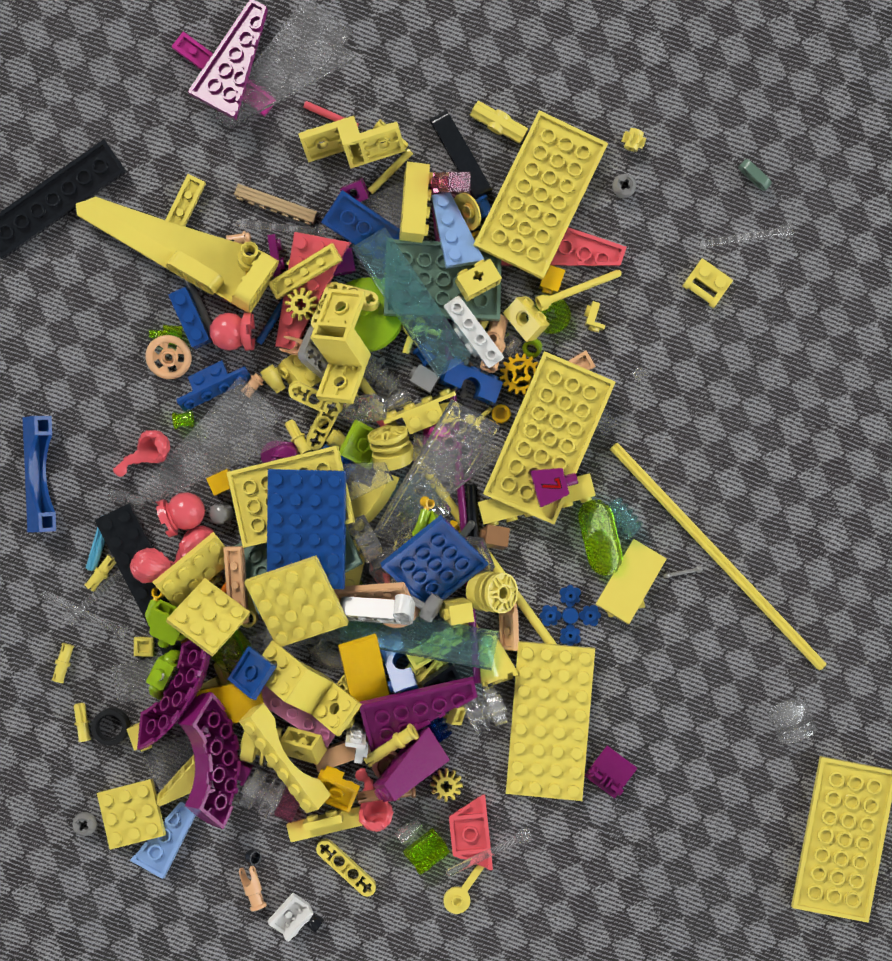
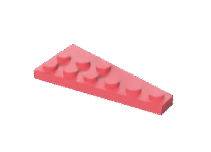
(302, 248)
(585, 250)

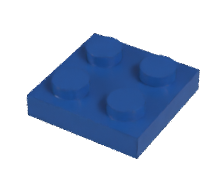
(251, 673)

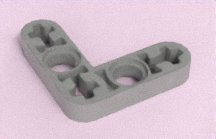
(314, 354)

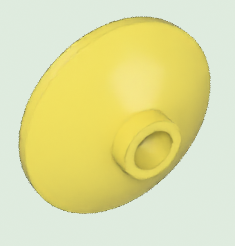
(469, 210)

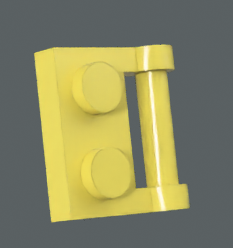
(710, 277)

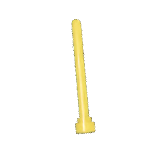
(544, 301)

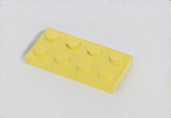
(187, 573)

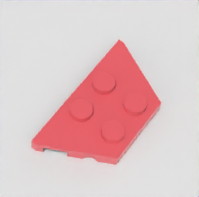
(471, 831)

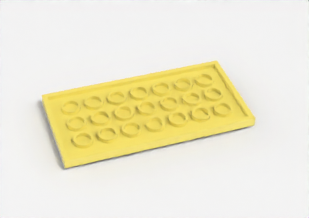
(540, 195)
(549, 432)
(550, 720)
(843, 839)

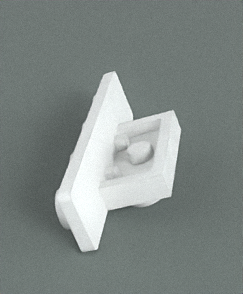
(472, 333)
(357, 739)

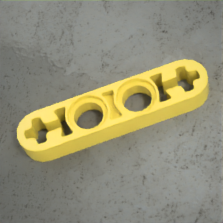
(348, 865)

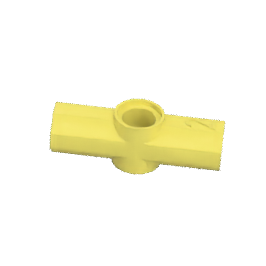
(499, 122)

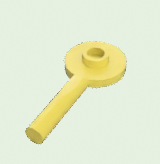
(457, 898)

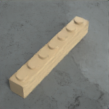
(275, 204)

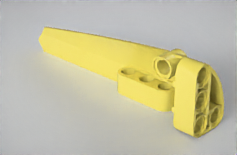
(197, 257)

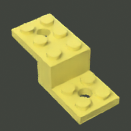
(345, 136)

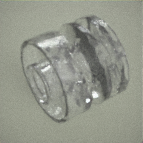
(486, 709)
(792, 723)
(262, 793)

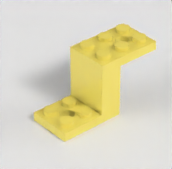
(341, 345)
(310, 690)

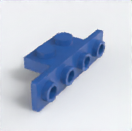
(210, 383)

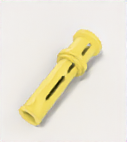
(398, 740)

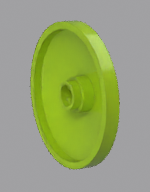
(372, 326)

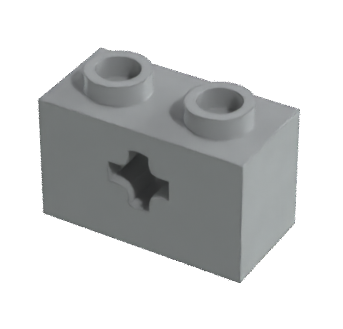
(424, 378)

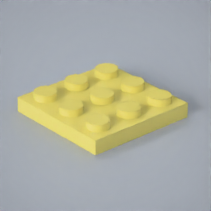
(208, 617)
(131, 814)

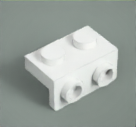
(291, 916)

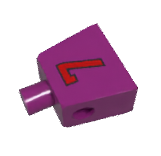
(551, 484)

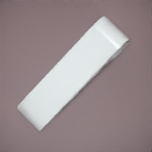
(380, 610)

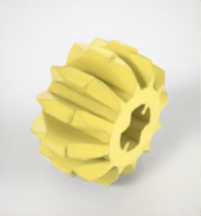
(296, 308)
(453, 781)

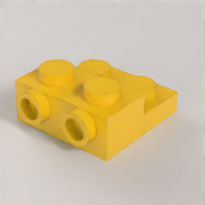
(342, 791)

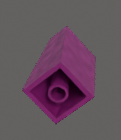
(410, 766)

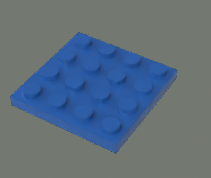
(435, 561)

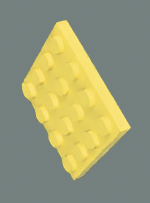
(296, 601)

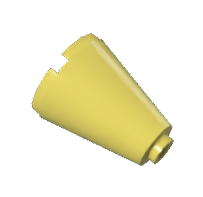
(502, 668)

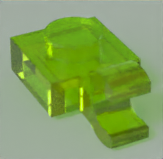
(167, 330)

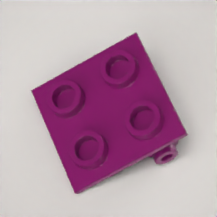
(610, 772)

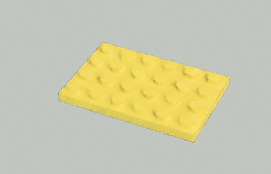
(250, 490)

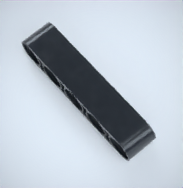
(460, 153)

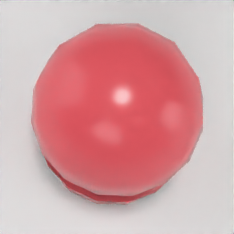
(231, 331)
(182, 512)

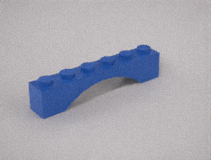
(39, 508)

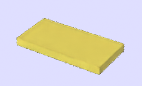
(631, 581)

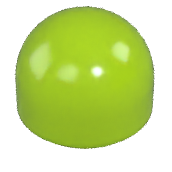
(537, 343)

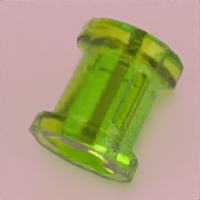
(183, 419)

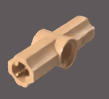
(497, 333)

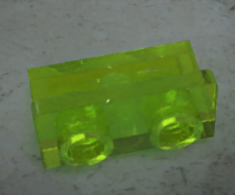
(426, 851)

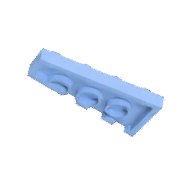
(454, 233)
(158, 853)

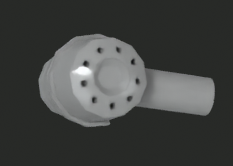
(430, 608)

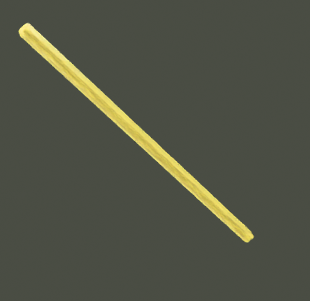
(718, 556)

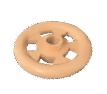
(163, 371)

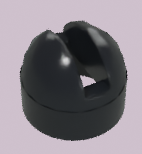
(253, 861)
(315, 922)

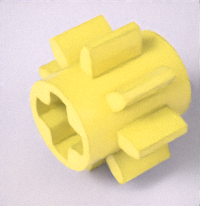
(633, 139)

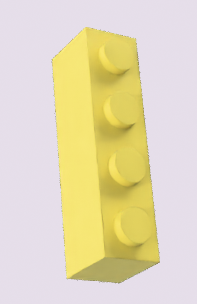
(414, 202)

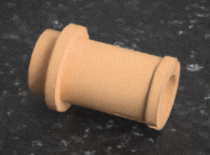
(240, 238)
(255, 381)

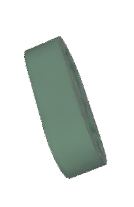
(755, 175)

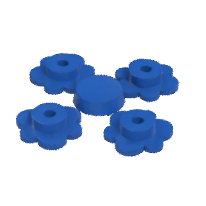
(570, 615)

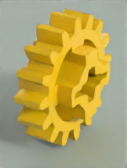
(510, 367)

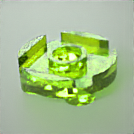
(561, 321)

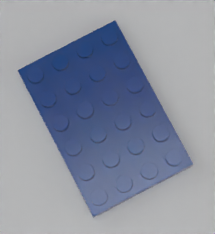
(307, 520)

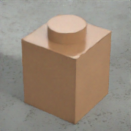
(495, 536)

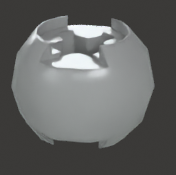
(631, 184)
(221, 513)
(91, 824)

